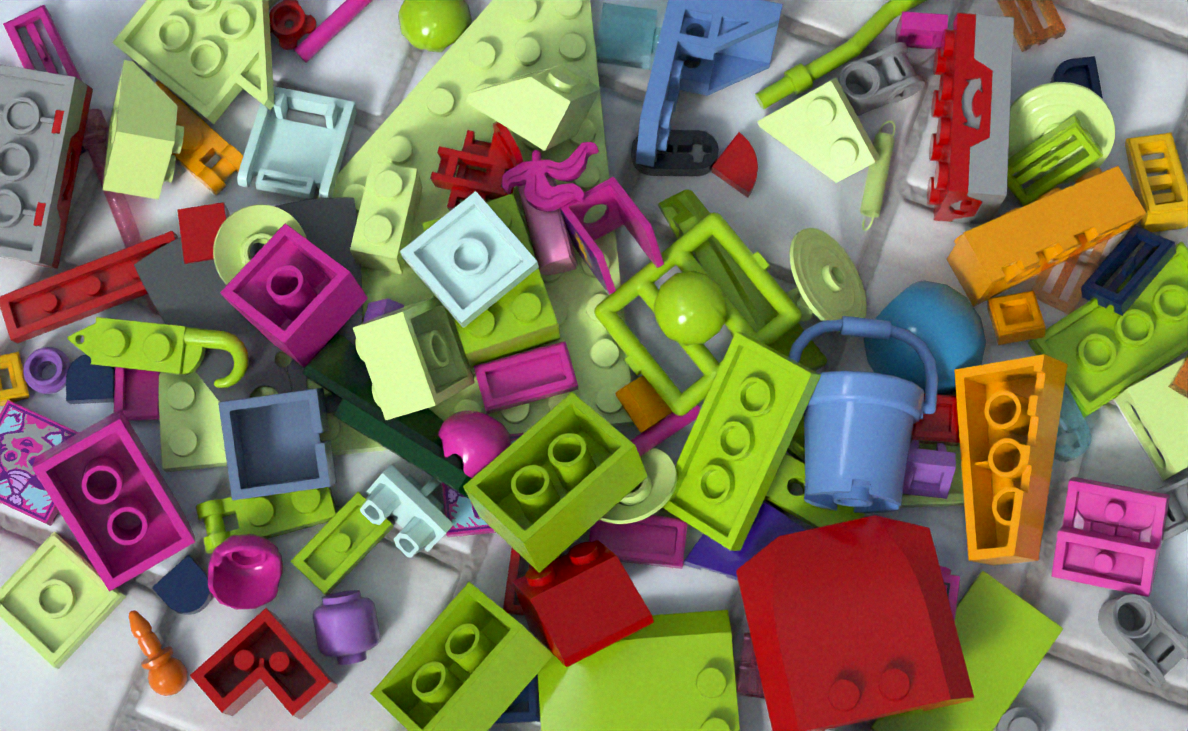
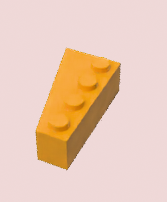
(1021, 240)
(1007, 453)

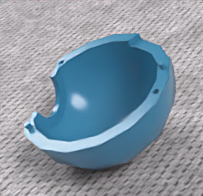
(939, 319)

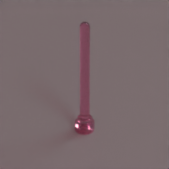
(94, 141)

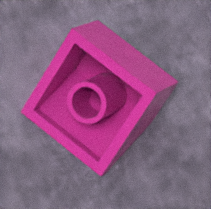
(295, 294)

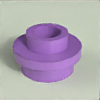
(38, 361)

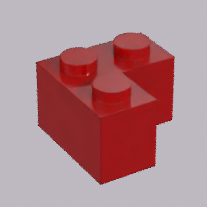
(260, 657)

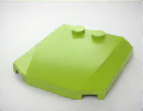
(657, 679)

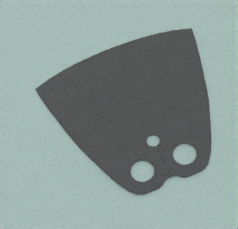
(192, 298)

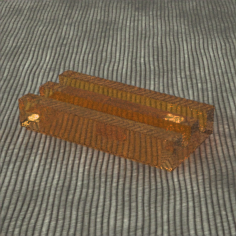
(1039, 35)
(1053, 298)

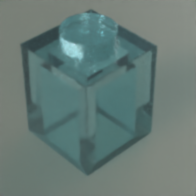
(627, 36)

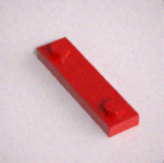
(77, 292)

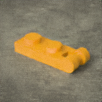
(200, 145)

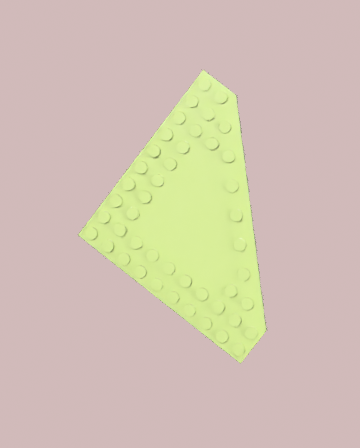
(499, 45)

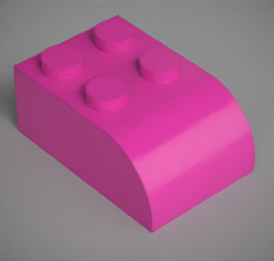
(114, 499)

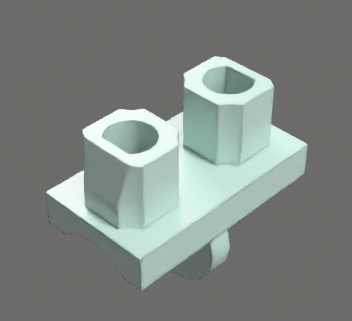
(410, 507)

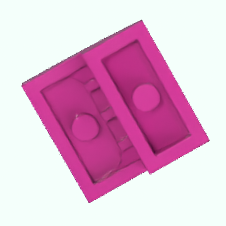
(1110, 536)

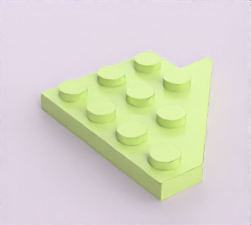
(204, 50)

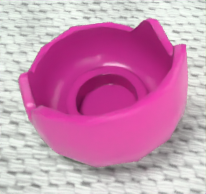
(474, 438)
(245, 571)

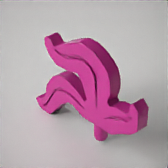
(534, 174)

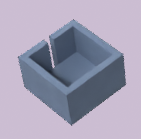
(277, 443)

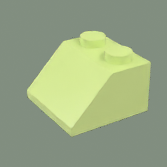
(540, 105)
(141, 136)
(413, 357)

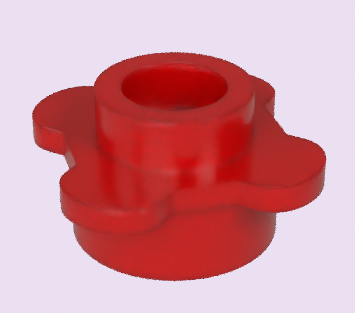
(302, 24)

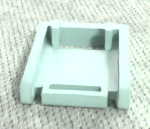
(294, 155)

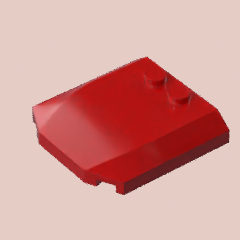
(852, 625)

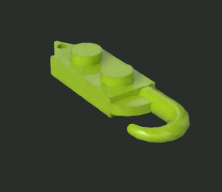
(158, 347)

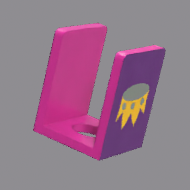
(619, 212)

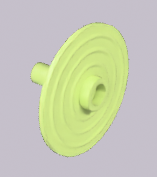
(1051, 105)
(824, 278)

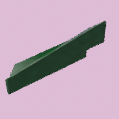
(408, 436)

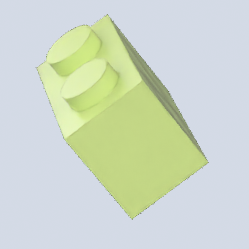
(386, 217)

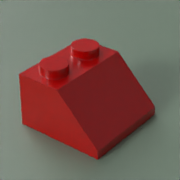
(581, 602)

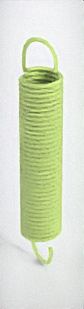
(877, 176)

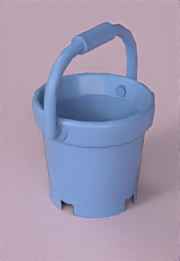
(862, 423)

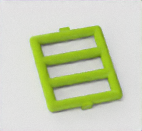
(680, 255)

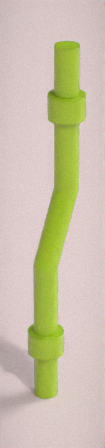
(801, 77)

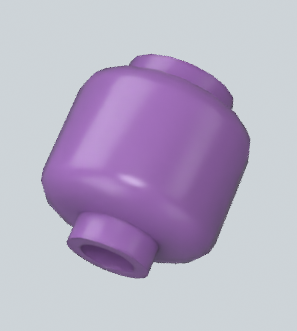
(346, 626)

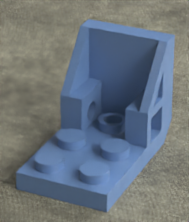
(727, 40)

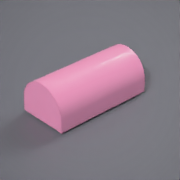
(549, 237)

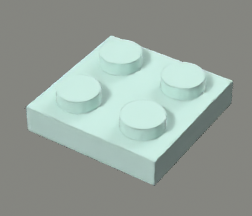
(469, 259)

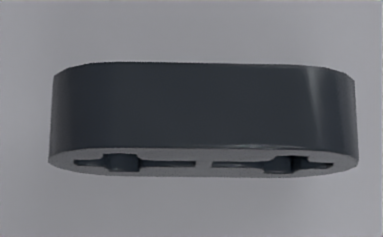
(681, 164)

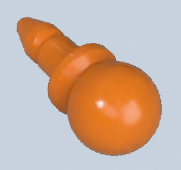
(166, 673)

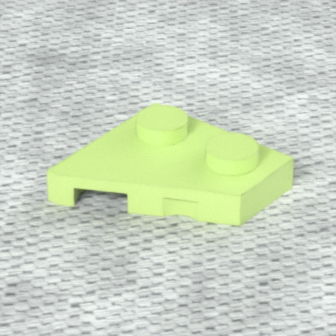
(823, 131)

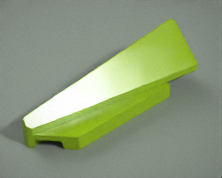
(684, 212)

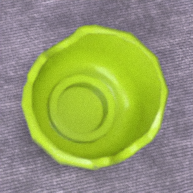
(433, 23)
(690, 308)

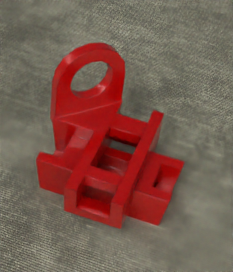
(495, 157)

